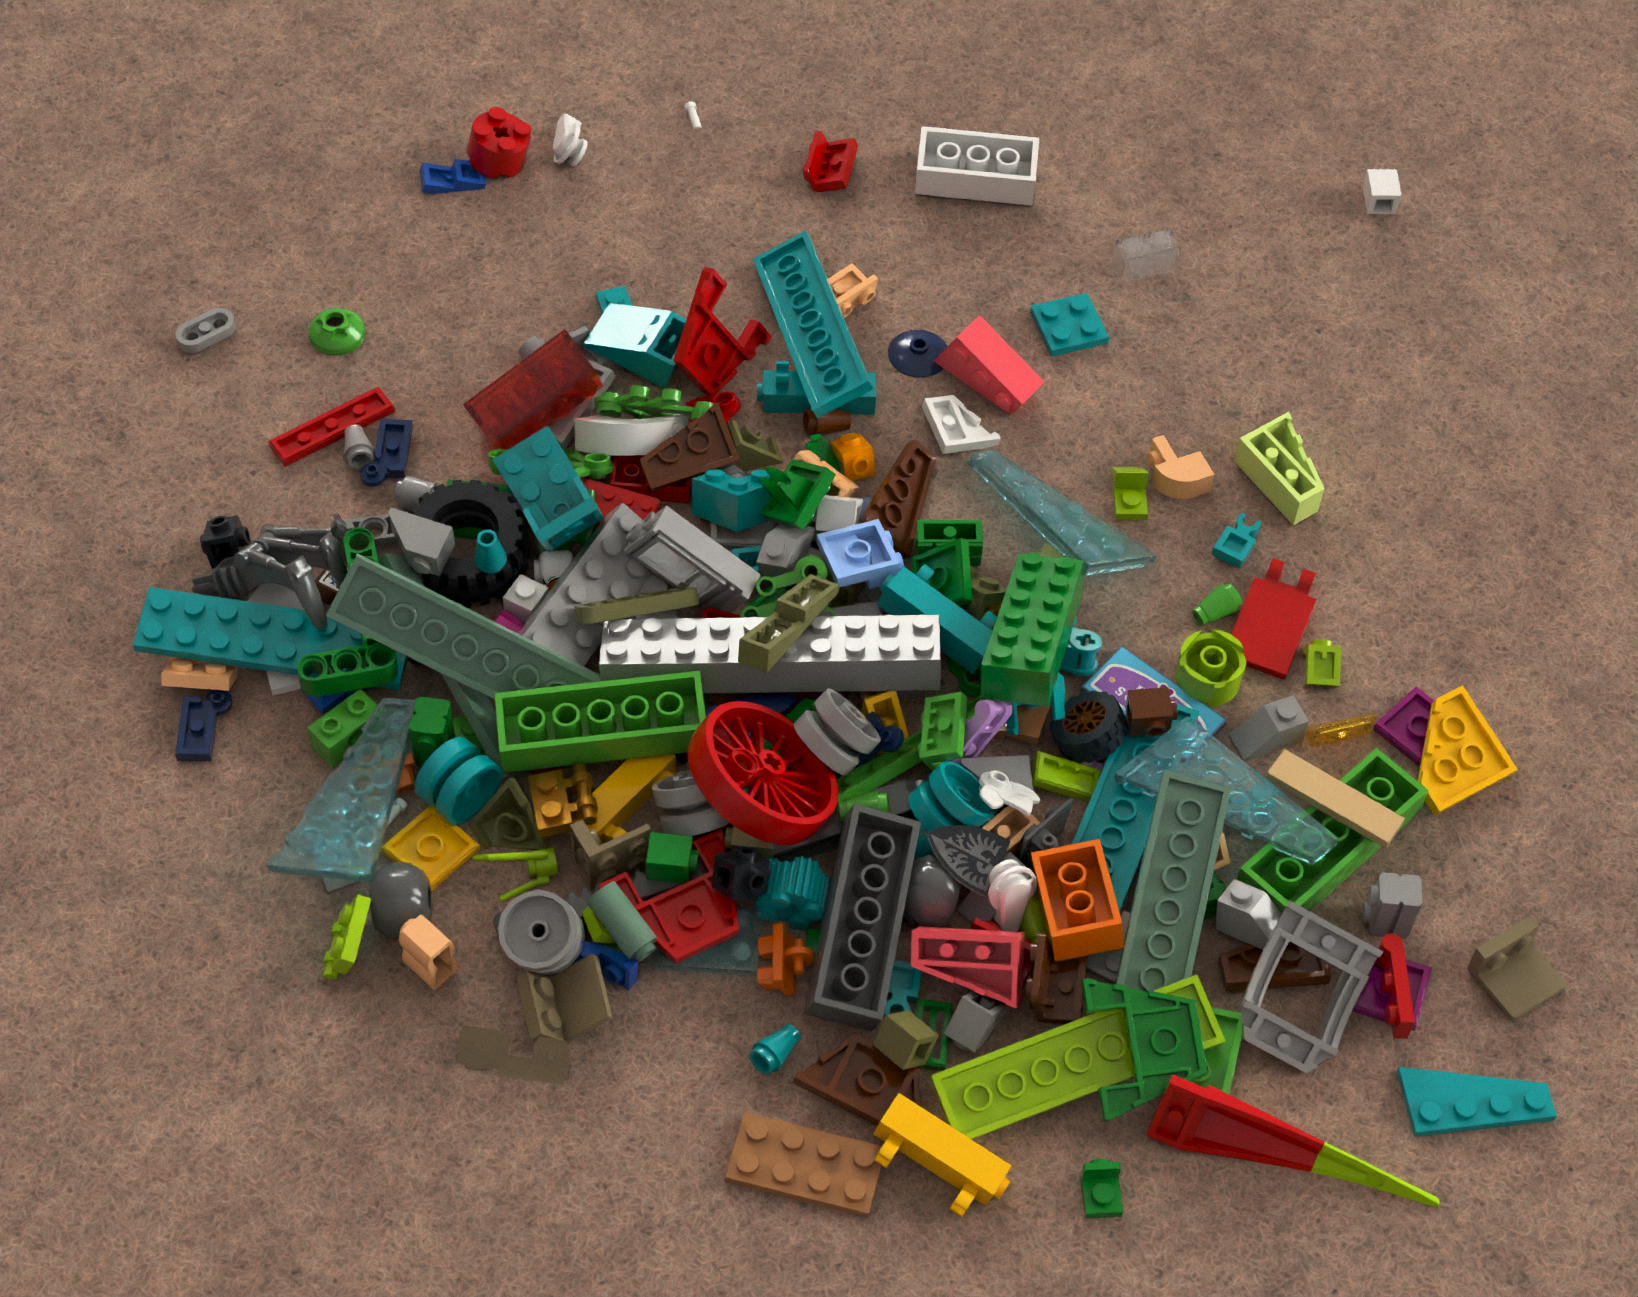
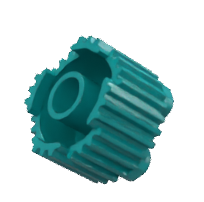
(794, 893)

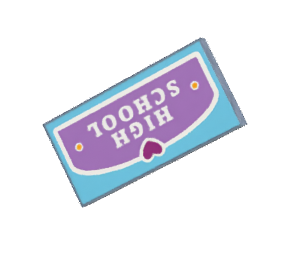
(1128, 672)

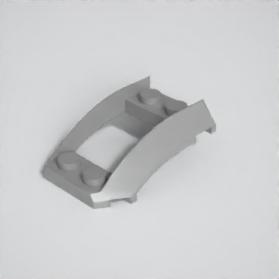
(1328, 943)

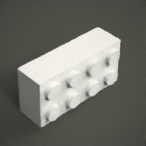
(977, 165)

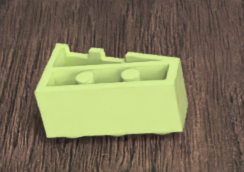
(1280, 468)

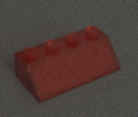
(533, 393)

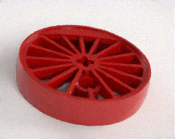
(726, 761)

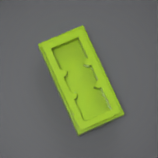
(1064, 776)

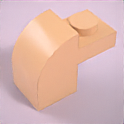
(1180, 476)

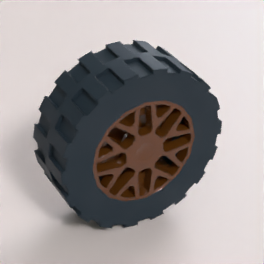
(1091, 727)

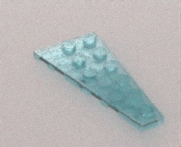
(1059, 519)
(1253, 803)
(353, 806)

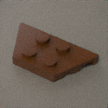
(860, 1079)

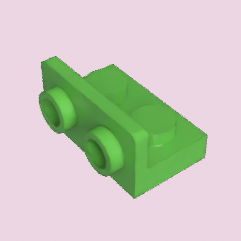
(943, 729)

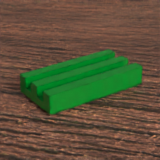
(940, 1063)

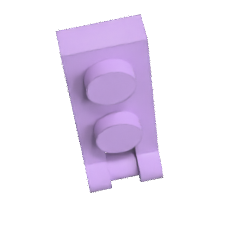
(983, 726)

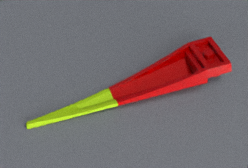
(1222, 1125)

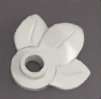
(998, 790)

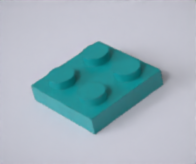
(1069, 324)

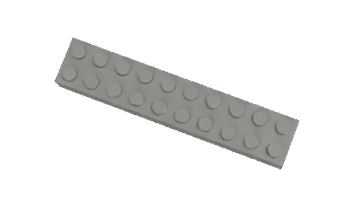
(830, 653)

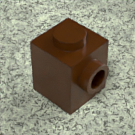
(1150, 711)

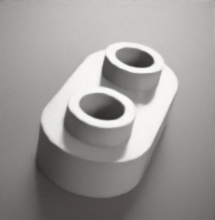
(204, 330)

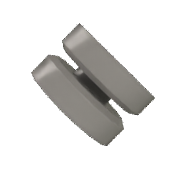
(836, 732)
(685, 806)
(523, 921)

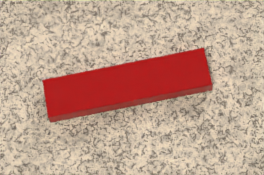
(330, 426)

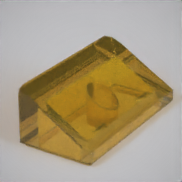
(1340, 729)

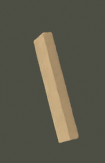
(1335, 798)

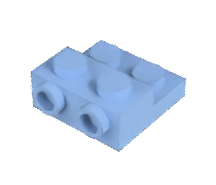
(860, 554)

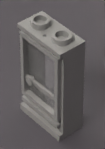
(691, 559)

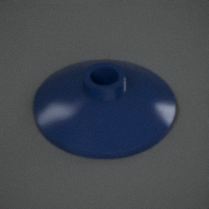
(913, 360)

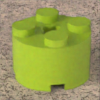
(1211, 667)

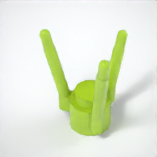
(538, 862)

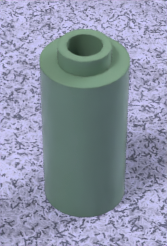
(623, 921)

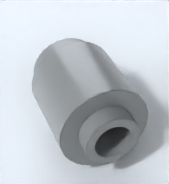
(411, 489)

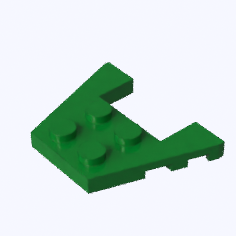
(1161, 1039)

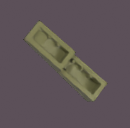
(793, 614)

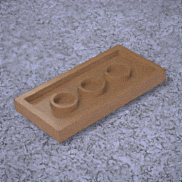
(804, 1164)

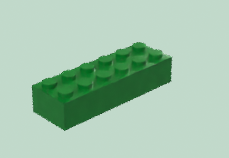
(1032, 630)

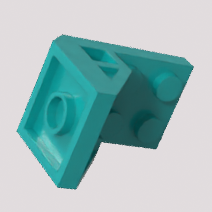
(548, 489)

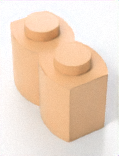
(427, 951)

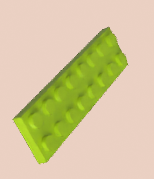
(1051, 1068)

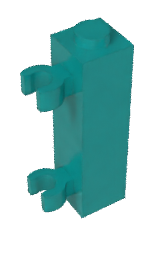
(785, 394)
(961, 634)

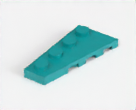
(1465, 1102)

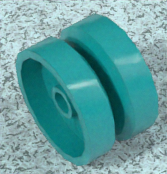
(458, 780)
(950, 799)

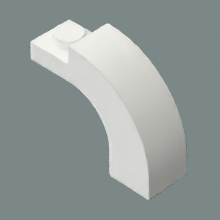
(625, 436)

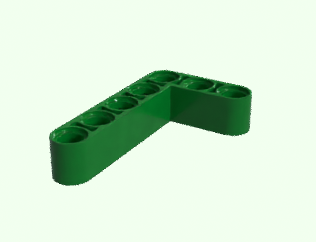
(360, 657)

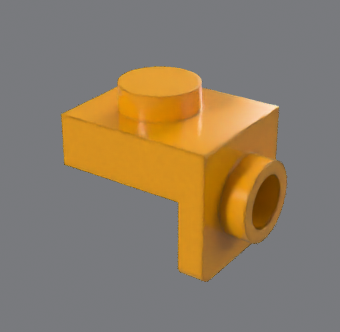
(855, 455)

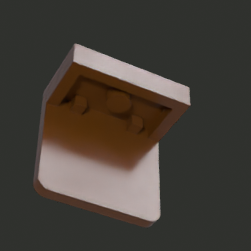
(1055, 986)

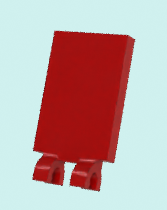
(1274, 620)

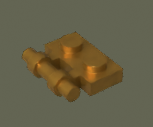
(551, 803)

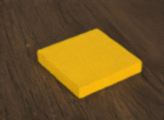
(431, 846)

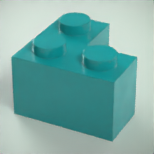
(730, 500)

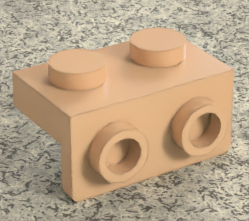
(852, 288)

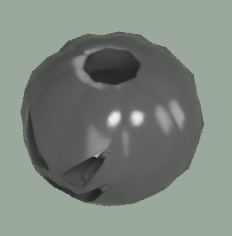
(930, 894)
(397, 895)

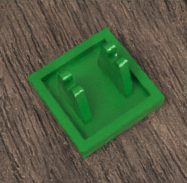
(795, 492)

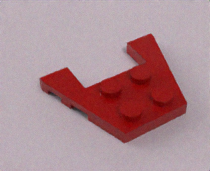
(706, 347)
(690, 915)

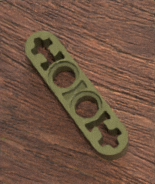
(636, 605)

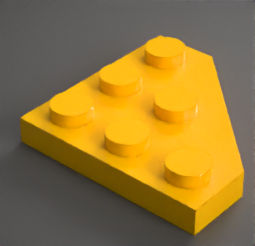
(1459, 752)

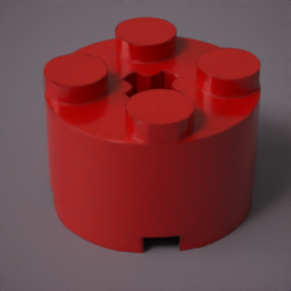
(498, 143)

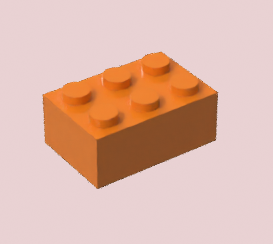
(1077, 900)

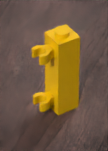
(626, 792)
(943, 1152)

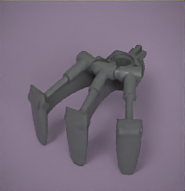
(285, 559)

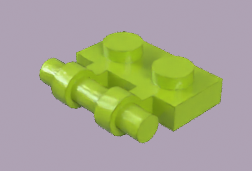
(346, 937)

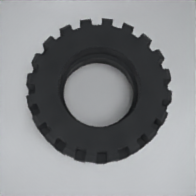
(482, 508)

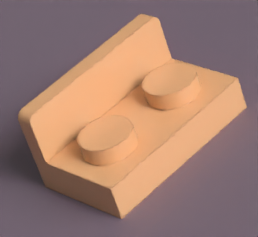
(198, 674)

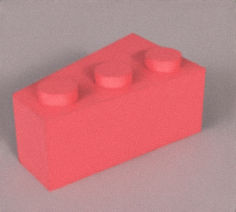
(990, 366)
(973, 958)

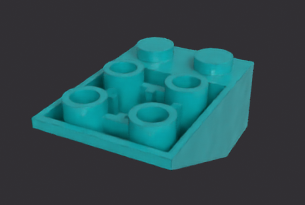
(639, 340)

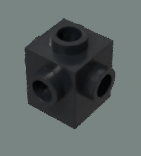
(224, 538)
(741, 873)

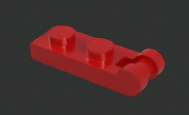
(1396, 985)

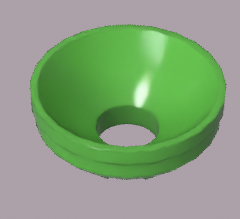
(337, 339)

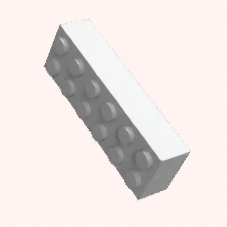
(595, 574)

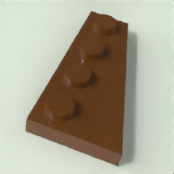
(903, 496)

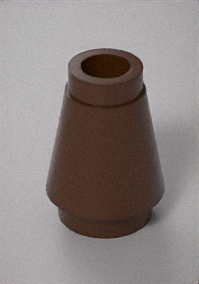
(829, 423)

